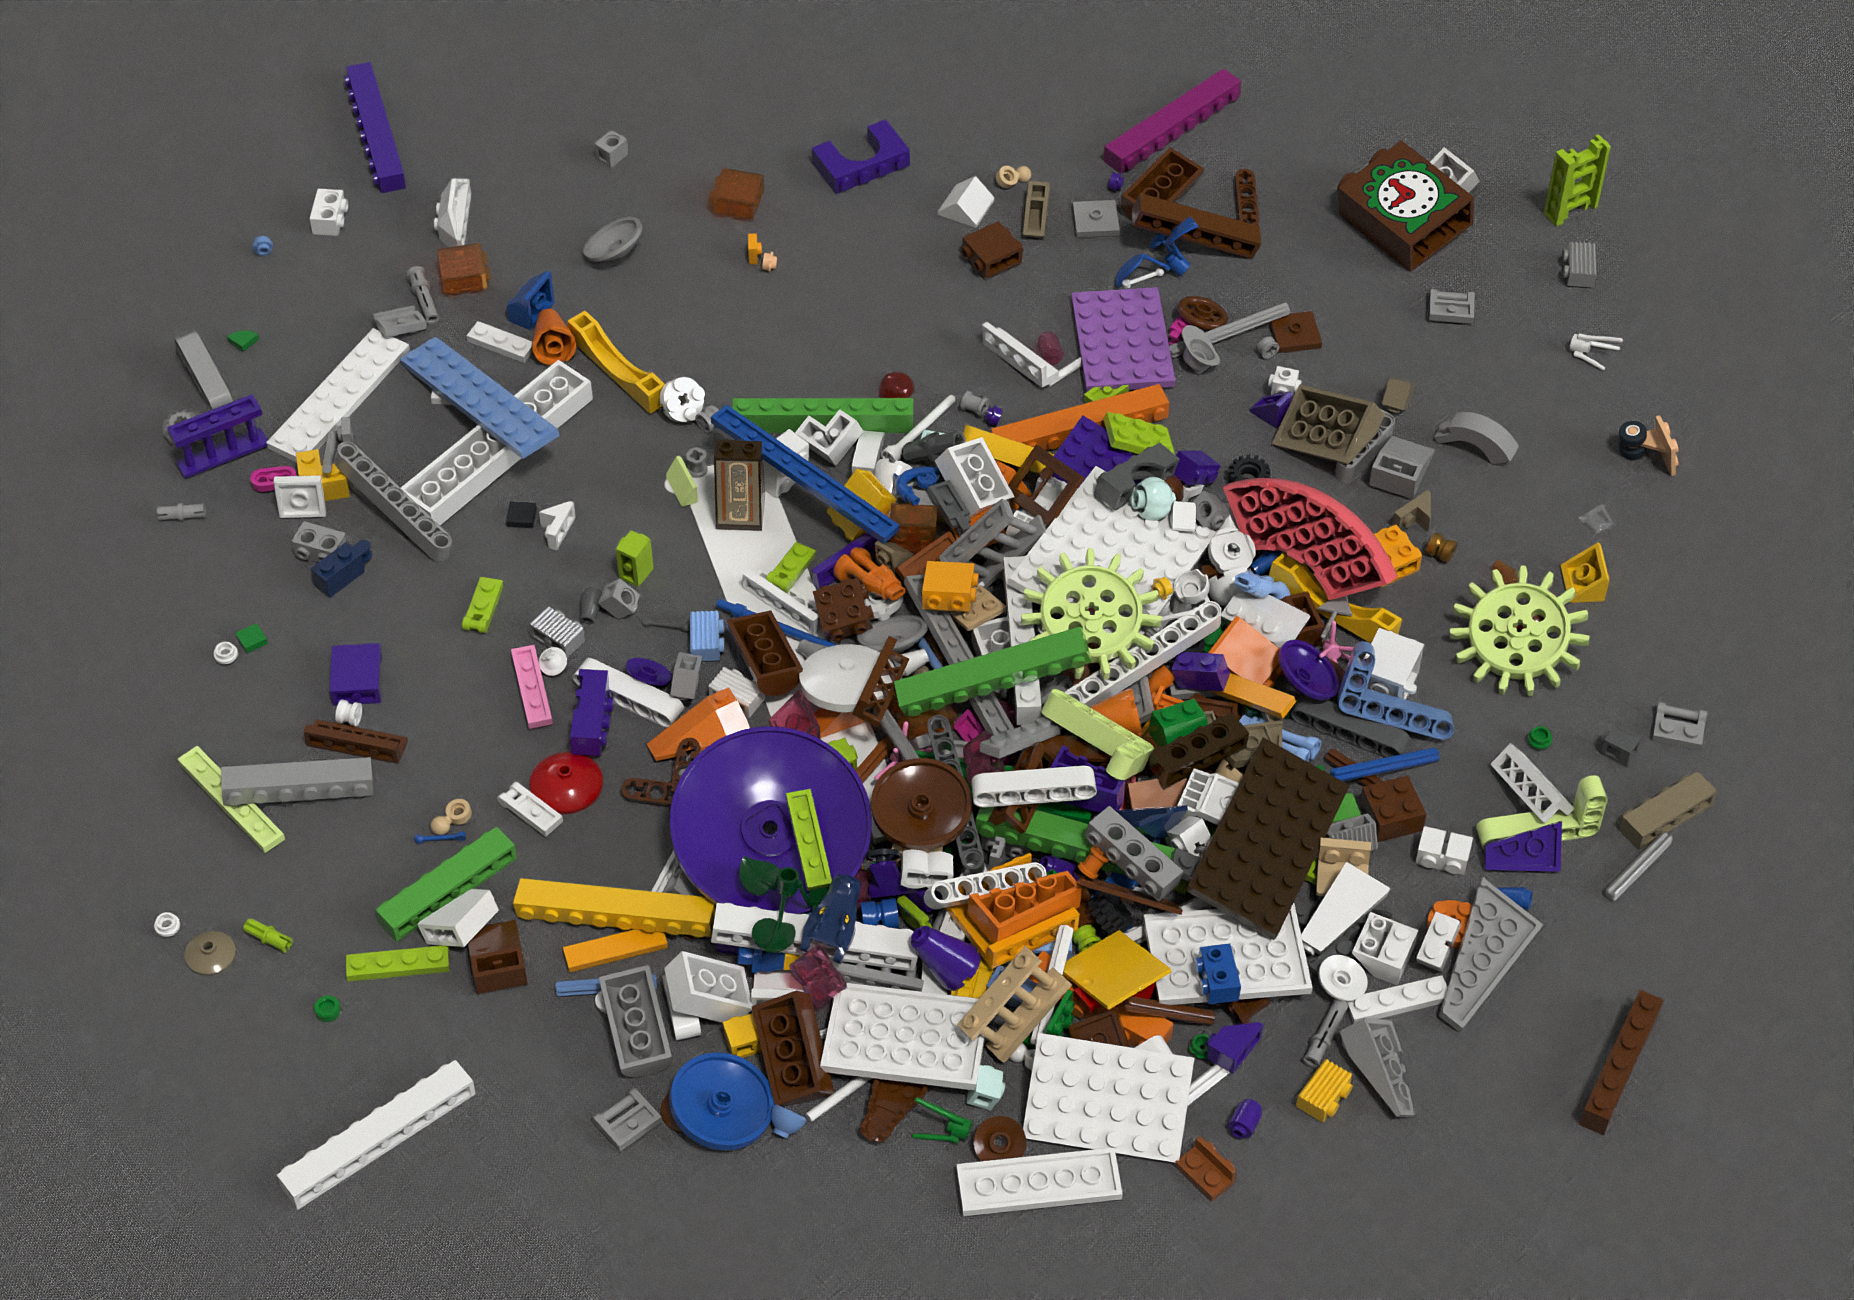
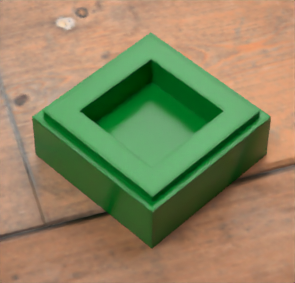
(251, 638)

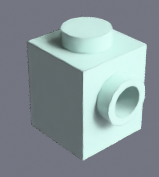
(988, 1088)

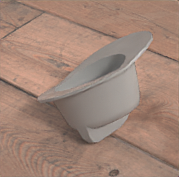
(1199, 350)

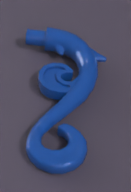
(925, 477)

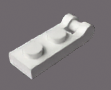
(530, 809)

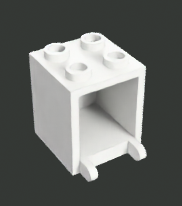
(1395, 665)

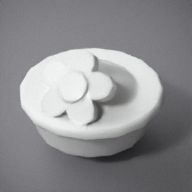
(552, 661)

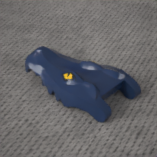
(834, 917)

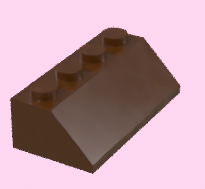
(792, 1048)

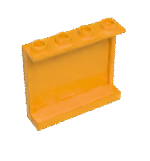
(1008, 948)

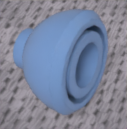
(786, 1121)

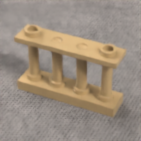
(1026, 1016)

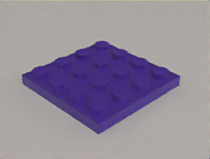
(1090, 447)

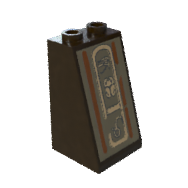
(739, 485)

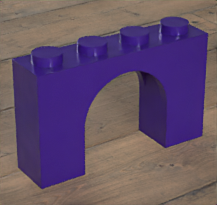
(845, 173)

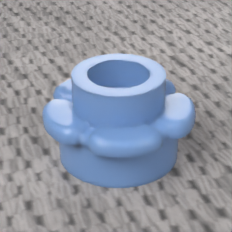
(262, 245)

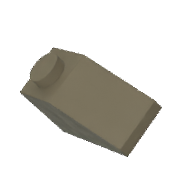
(1398, 394)

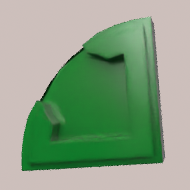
(243, 339)

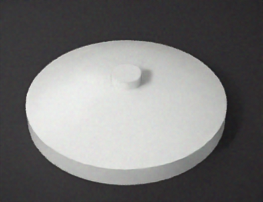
(838, 675)

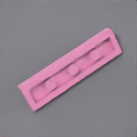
(531, 686)

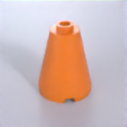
(552, 338)
(1121, 710)

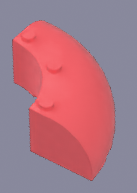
(1312, 531)

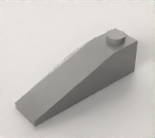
(1375, 1051)

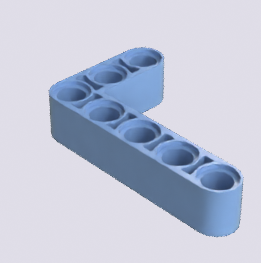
(1385, 702)

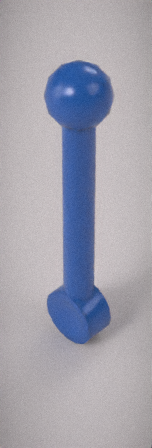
(460, 836)

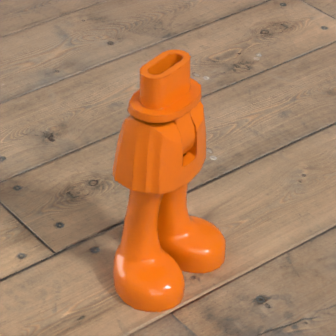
(878, 581)

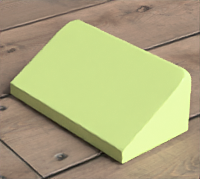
(682, 482)

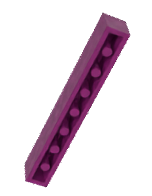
(1172, 121)

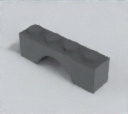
(1117, 484)

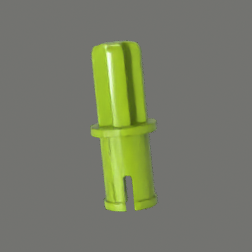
(268, 935)

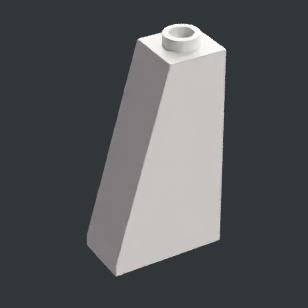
(1343, 906)

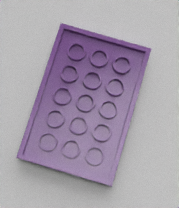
(1122, 338)

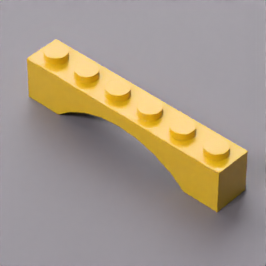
(639, 384)
(1363, 621)

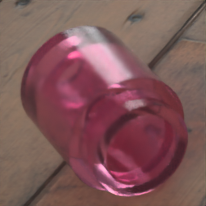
(1050, 348)

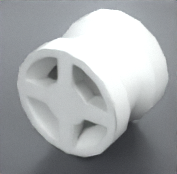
(348, 713)

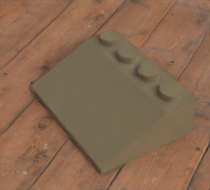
(1328, 424)

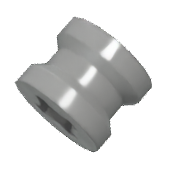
(704, 419)

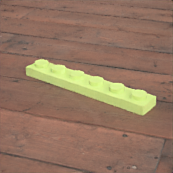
(246, 816)

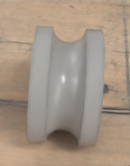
(1267, 347)

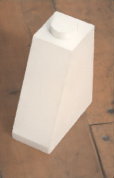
(460, 919)

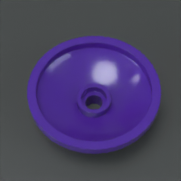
(1307, 671)

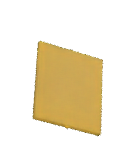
(1114, 969)

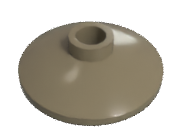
(213, 960)

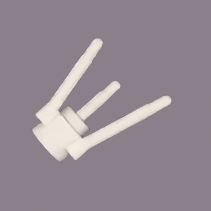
(1582, 343)

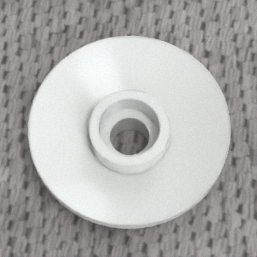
(1348, 972)

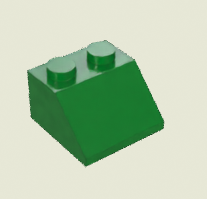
(1175, 721)

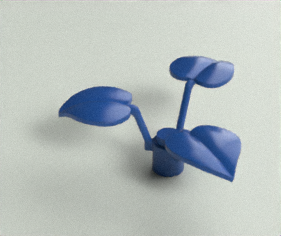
(1174, 259)

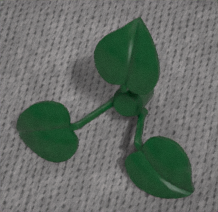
(757, 879)

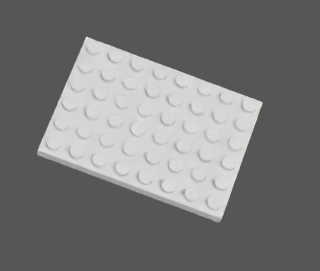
(1140, 542)

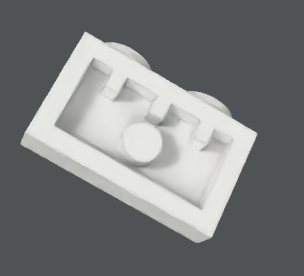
(772, 985)

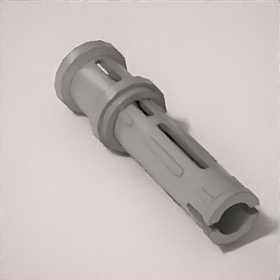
(429, 312)

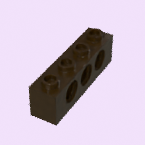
(1198, 749)

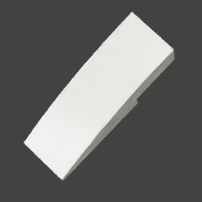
(868, 451)

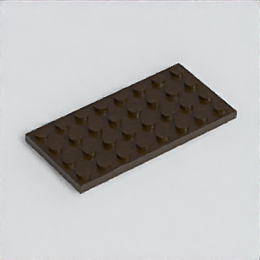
(1267, 838)

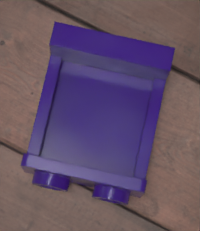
(356, 673)

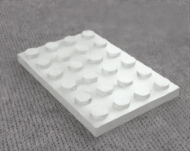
(1263, 964)
(902, 1037)
(1108, 1097)

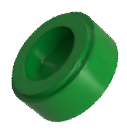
(327, 1008)

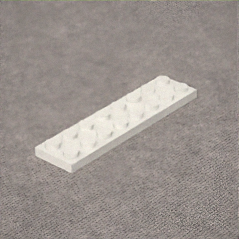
(338, 394)

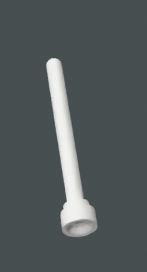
(894, 452)

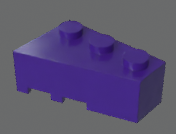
(592, 713)
(1109, 789)

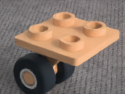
(1636, 439)

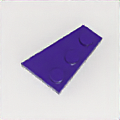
(1527, 851)

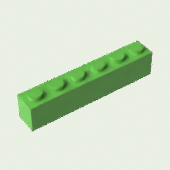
(446, 882)

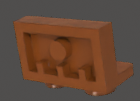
(1207, 1169)

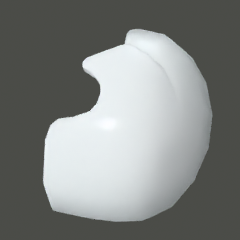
(1192, 588)

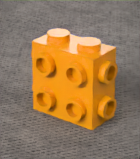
(1400, 550)
(949, 586)

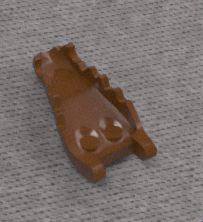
(888, 1106)

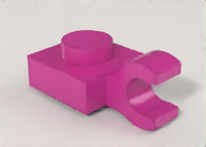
(1176, 330)

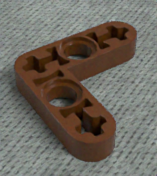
(640, 783)

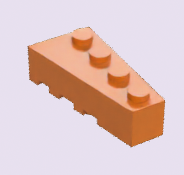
(1024, 905)

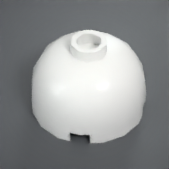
(1224, 588)

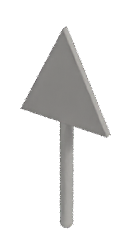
(1336, 606)

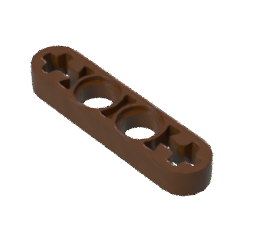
(1246, 201)

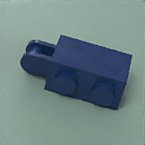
(341, 567)

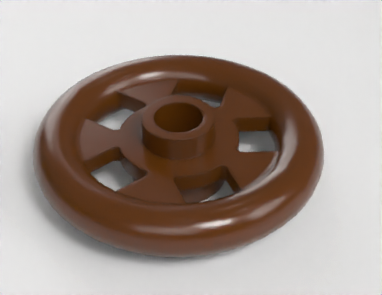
(1202, 312)

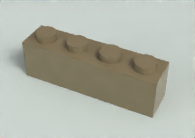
(1667, 810)

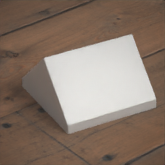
(967, 202)

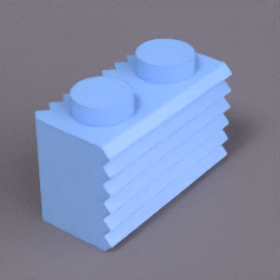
(705, 635)

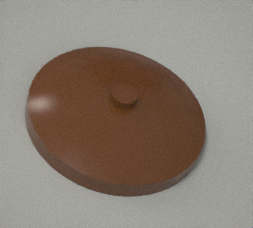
(921, 804)

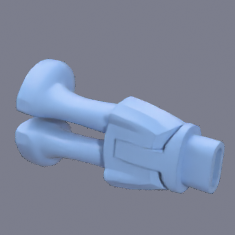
(1261, 585)
(1306, 748)

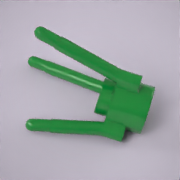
(957, 1126)

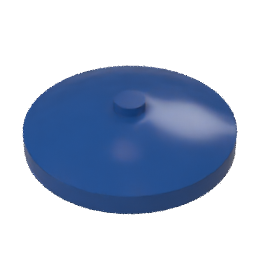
(721, 1101)

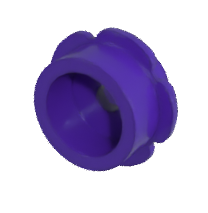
(1116, 182)
(993, 415)

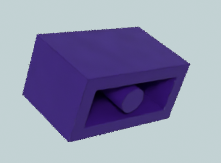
(1196, 468)
(1201, 671)

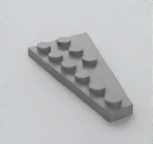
(1490, 945)

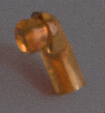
(1508, 574)

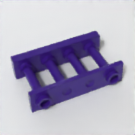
(212, 422)

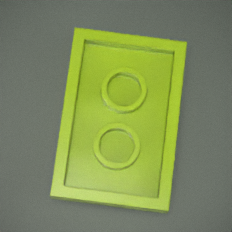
(1135, 434)

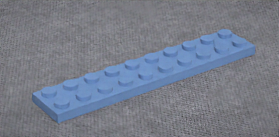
(479, 397)

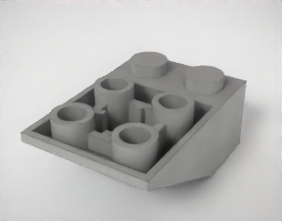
(1400, 467)

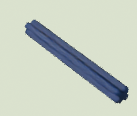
(1385, 764)

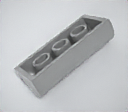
(636, 1022)

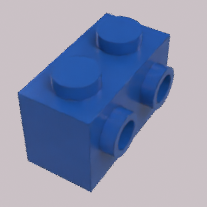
(1218, 973)

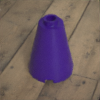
(946, 956)

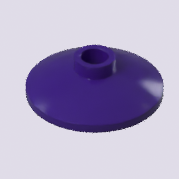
(648, 671)

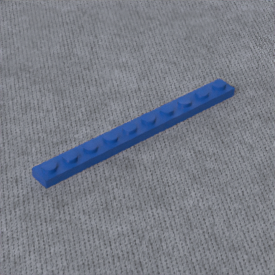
(807, 475)

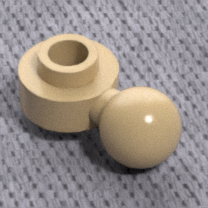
(1008, 177)
(441, 824)

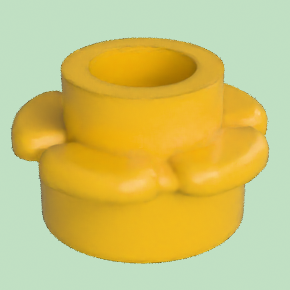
(1163, 587)

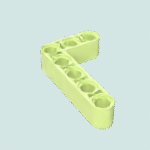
(1127, 749)
(1580, 823)

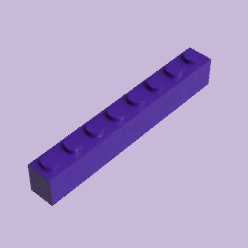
(375, 128)

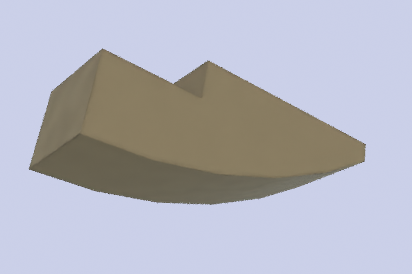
(1036, 209)

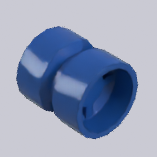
(880, 914)

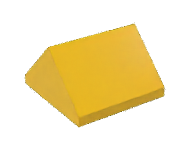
(1587, 575)

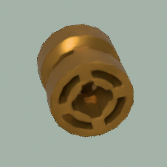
(1441, 547)

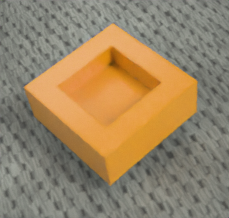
(754, 248)

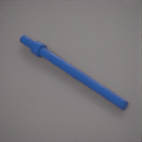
(740, 610)

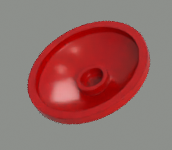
(568, 791)

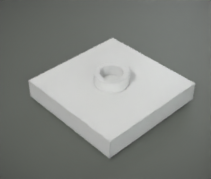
(300, 496)

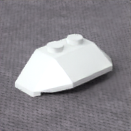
(453, 212)

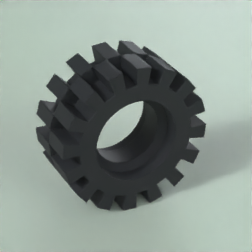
(1248, 465)
(1110, 912)

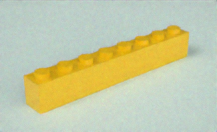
(614, 907)

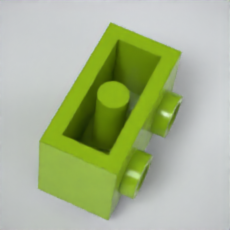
(634, 558)

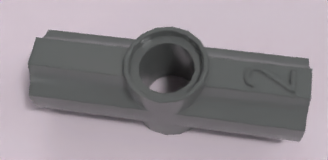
(931, 446)

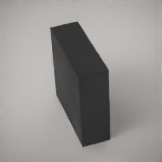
(521, 514)

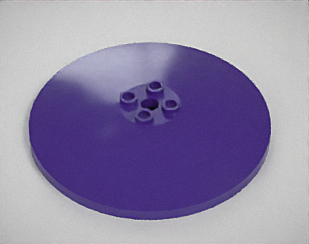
(741, 788)

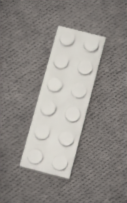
(1039, 1181)

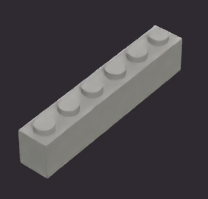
(296, 781)

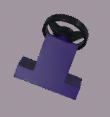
(886, 876)

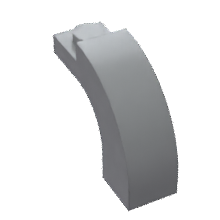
(1481, 431)

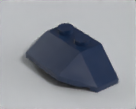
(1153, 821)

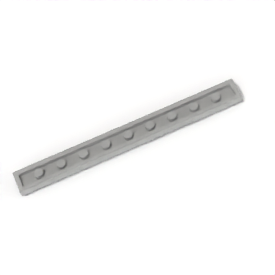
(956, 650)

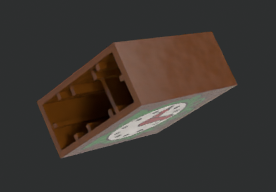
(1405, 205)

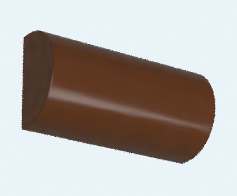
(1165, 179)
(766, 652)

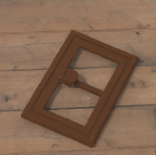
(1052, 465)
(1126, 895)

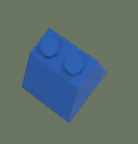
(531, 300)

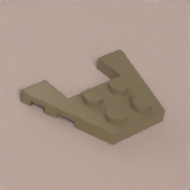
(1270, 729)

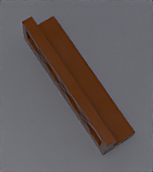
(874, 678)
(355, 741)
(1029, 759)

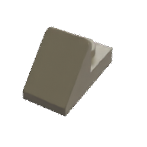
(1415, 511)

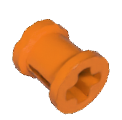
(1093, 862)

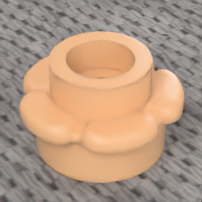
(769, 262)

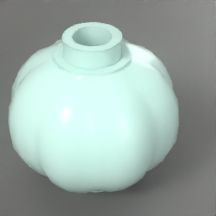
(1152, 498)

